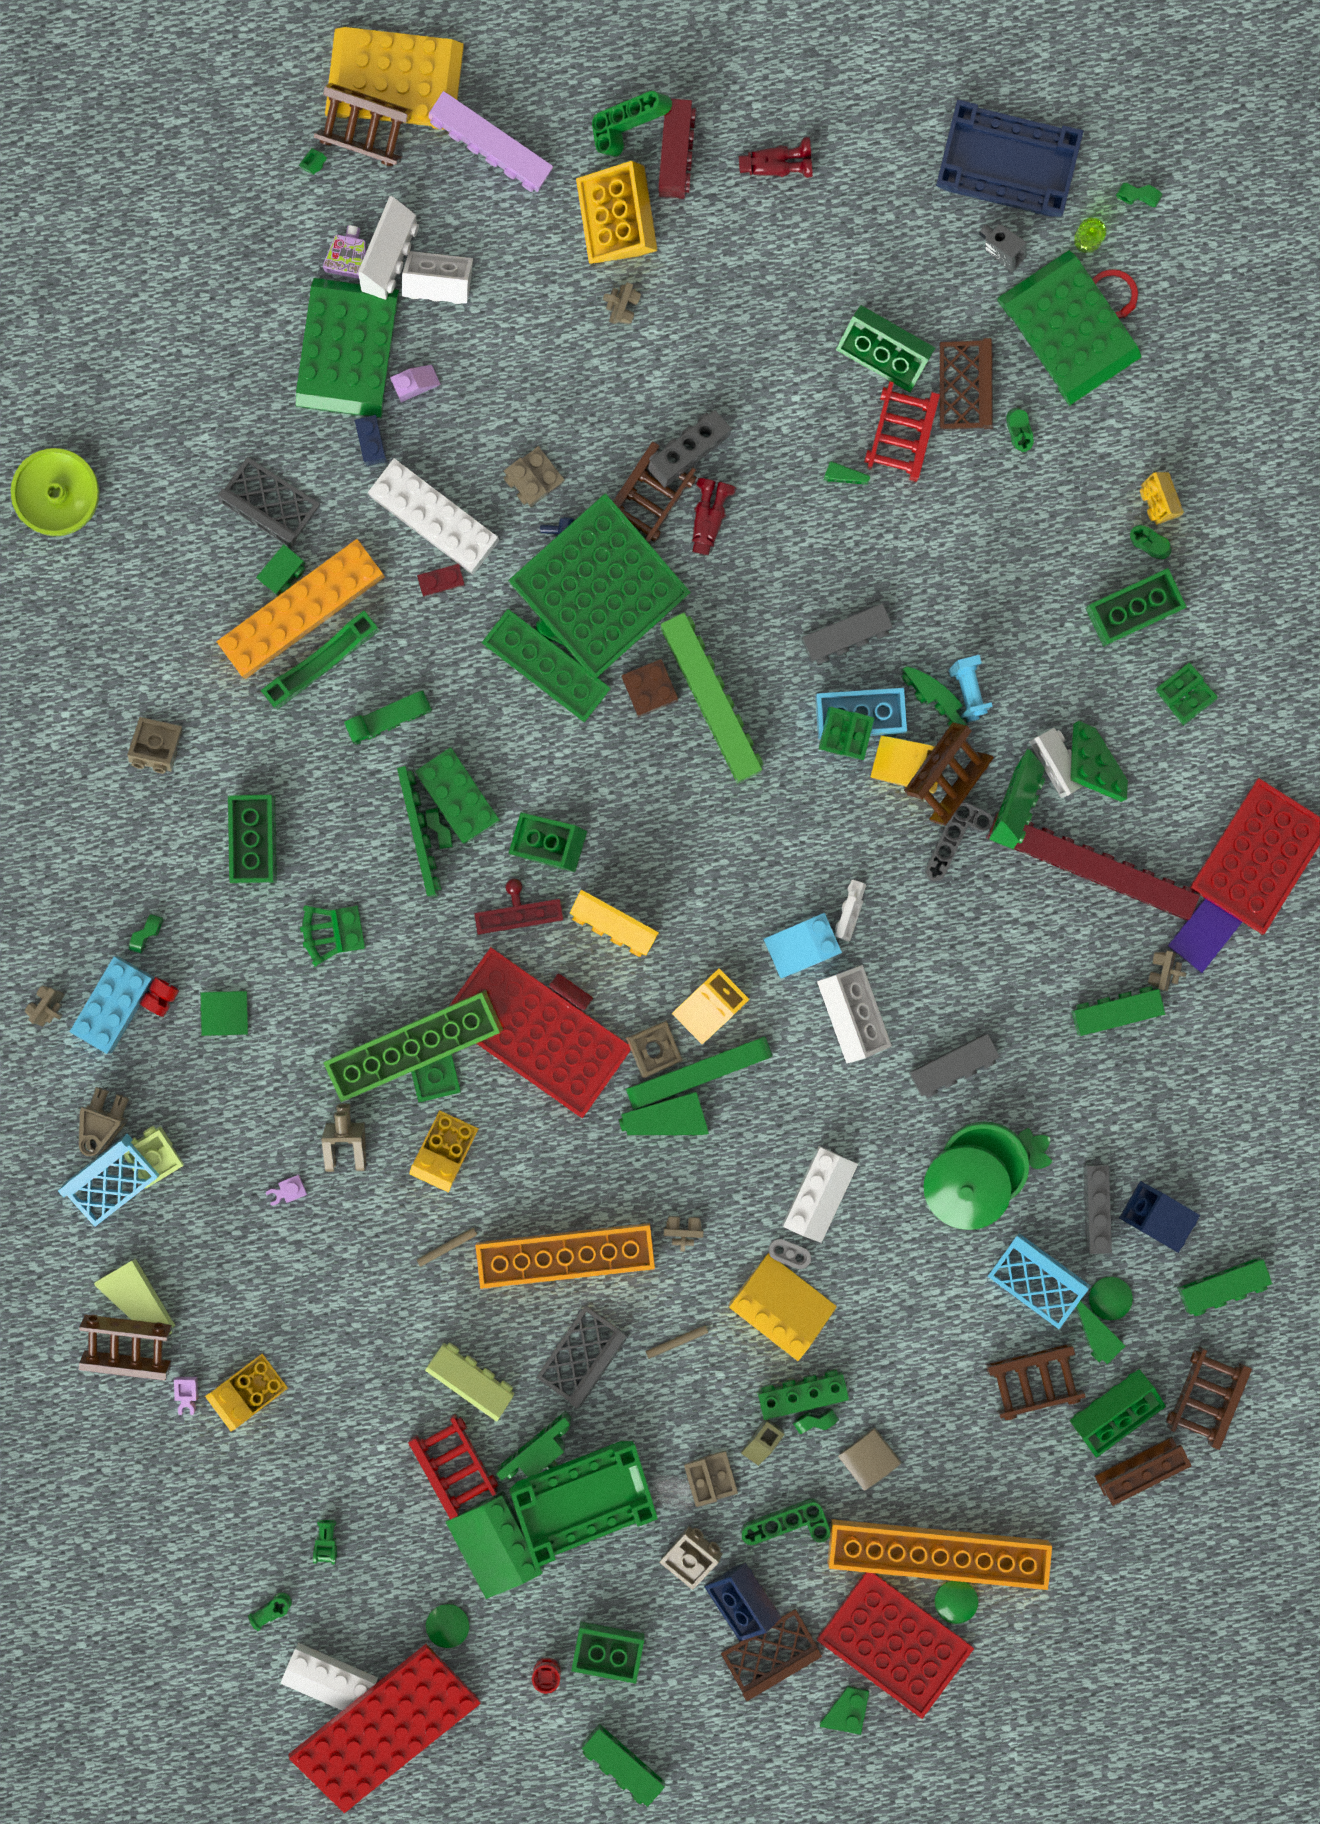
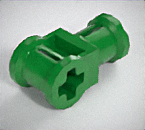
(325, 1544)
(270, 1611)

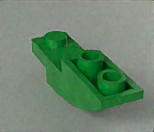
(931, 690)

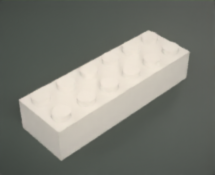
(433, 516)

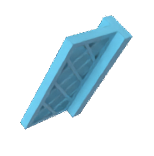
(94, 1169)
(1052, 1267)

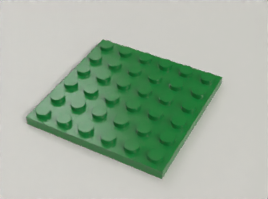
(599, 586)

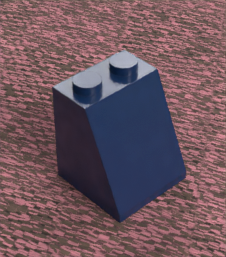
(1159, 1216)

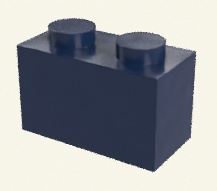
(370, 440)

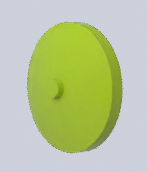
(55, 492)

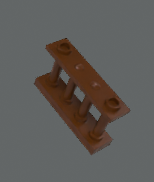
(378, 108)
(629, 492)
(935, 764)
(1041, 1360)
(119, 1364)
(1230, 1394)
(1142, 1471)

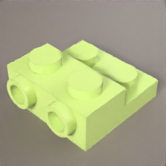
(158, 1151)

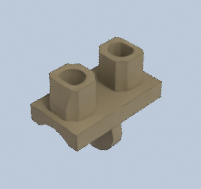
(619, 301)
(1167, 961)
(47, 1008)
(693, 1230)

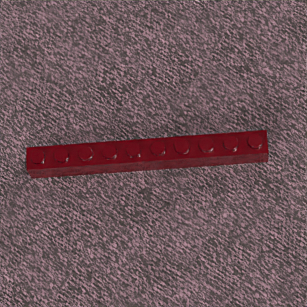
(1107, 872)

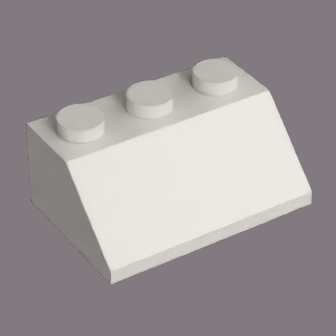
(437, 277)
(1055, 760)

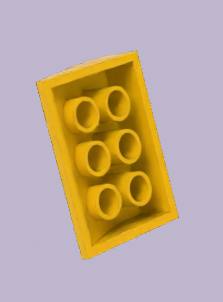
(617, 213)
(614, 923)
(782, 1307)

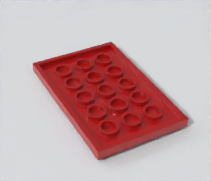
(1259, 856)
(895, 1643)

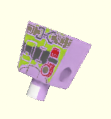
(346, 254)

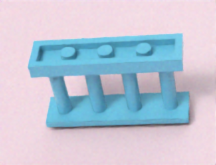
(964, 671)

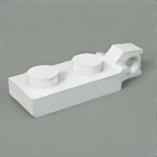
(851, 909)

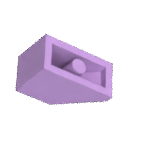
(414, 382)

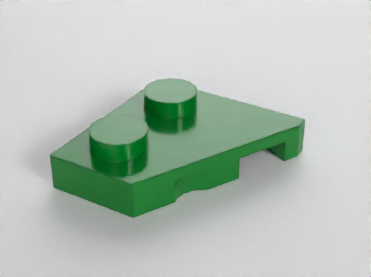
(848, 1711)

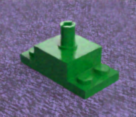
(539, 1451)

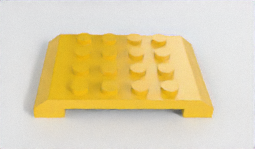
(395, 69)

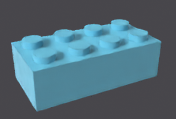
(884, 705)
(112, 1005)

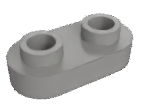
(789, 1253)

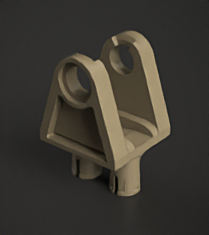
(100, 1124)
(344, 1131)

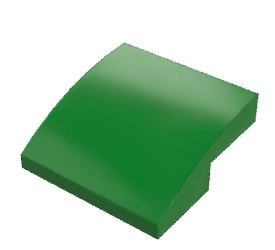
(1179, 686)
(846, 733)
(223, 1013)

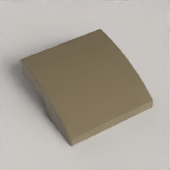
(869, 1459)
(710, 1478)

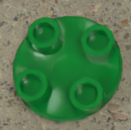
(1110, 1298)
(956, 1602)
(447, 1626)

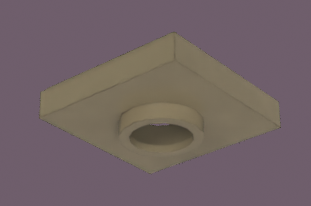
(668, 1055)

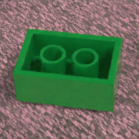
(608, 1652)

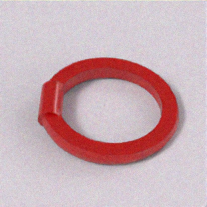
(1128, 308)

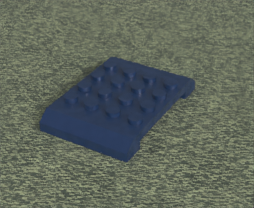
(1009, 160)

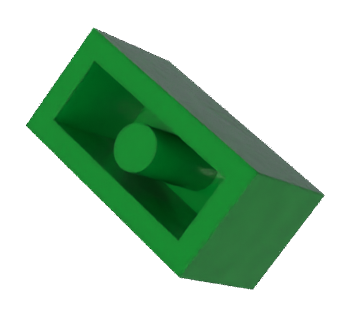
(282, 570)

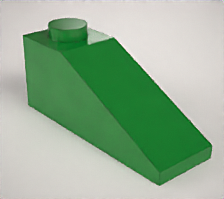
(1098, 1336)

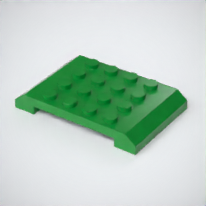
(1070, 327)
(346, 349)
(582, 1501)

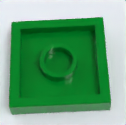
(436, 1080)

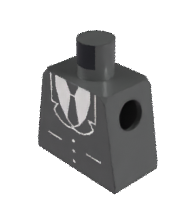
(1007, 249)

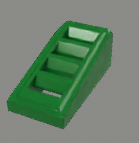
(842, 474)

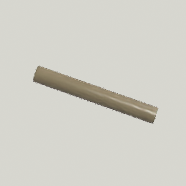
(447, 1247)
(676, 1342)

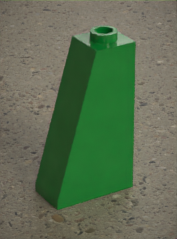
(669, 1117)

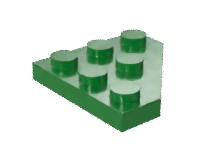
(1094, 764)

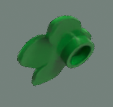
(1036, 1147)

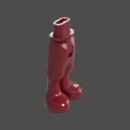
(773, 161)
(707, 519)

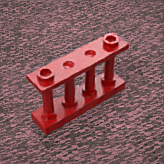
(917, 446)
(441, 1485)

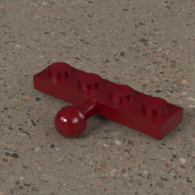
(518, 915)

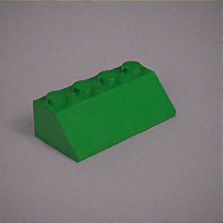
(885, 348)
(1018, 801)
(1117, 1413)

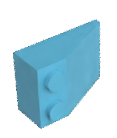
(802, 945)

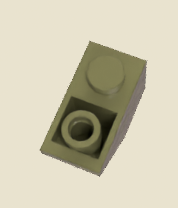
(763, 1442)

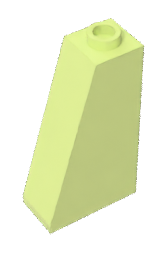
(134, 1294)

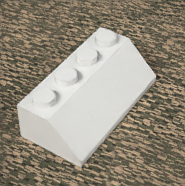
(387, 249)
(854, 1014)
(819, 1194)
(326, 1677)

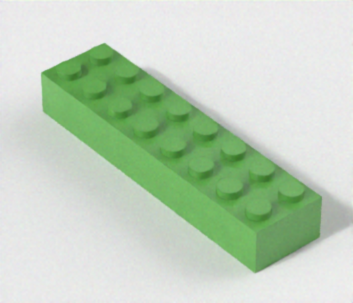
(710, 697)
(413, 1046)

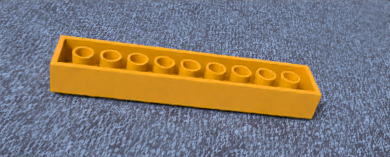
(939, 1554)

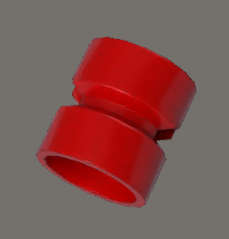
(159, 997)
(546, 1675)

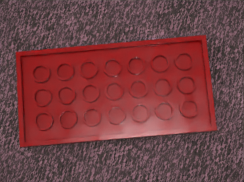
(545, 1034)
(384, 1728)

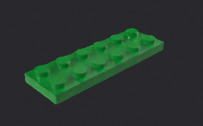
(545, 665)
(421, 840)

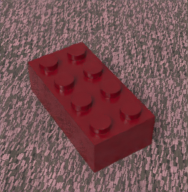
(676, 142)

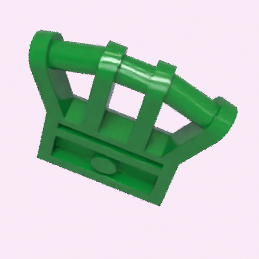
(346, 930)

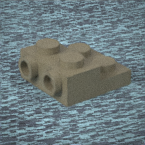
(533, 477)
(154, 745)
(691, 1557)

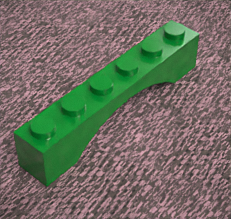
(325, 658)

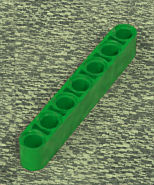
(699, 1072)

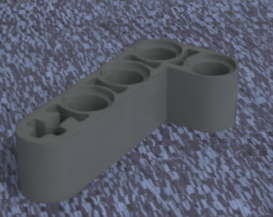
(953, 843)

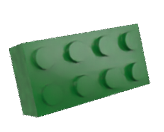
(1135, 607)
(457, 796)
(252, 839)

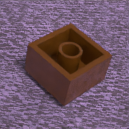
(649, 688)

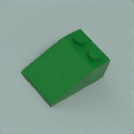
(548, 842)

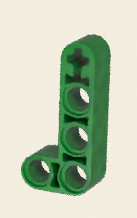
(613, 121)
(388, 717)
(784, 1526)

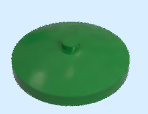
(1002, 1143)
(967, 1187)

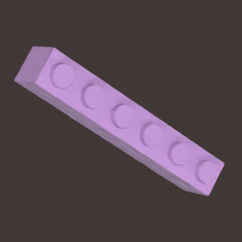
(490, 142)

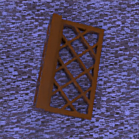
(985, 384)
(780, 1672)

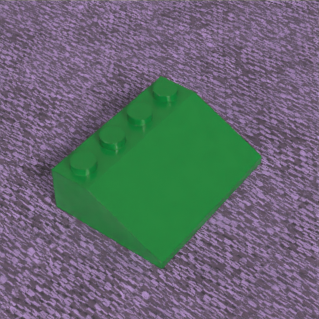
(494, 1545)

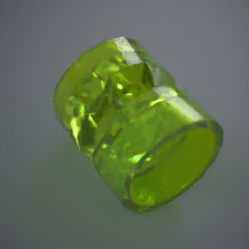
(1089, 235)

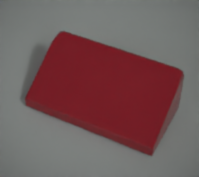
(571, 992)

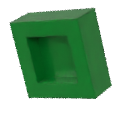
(313, 161)

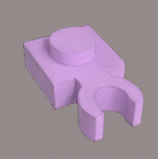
(289, 1189)
(186, 1391)

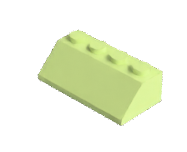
(470, 1381)

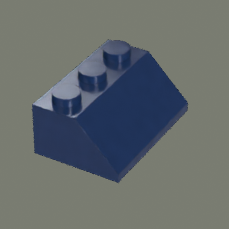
(743, 1602)

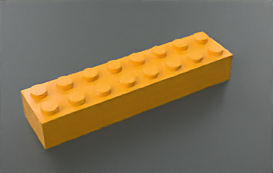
(300, 609)
(565, 1255)

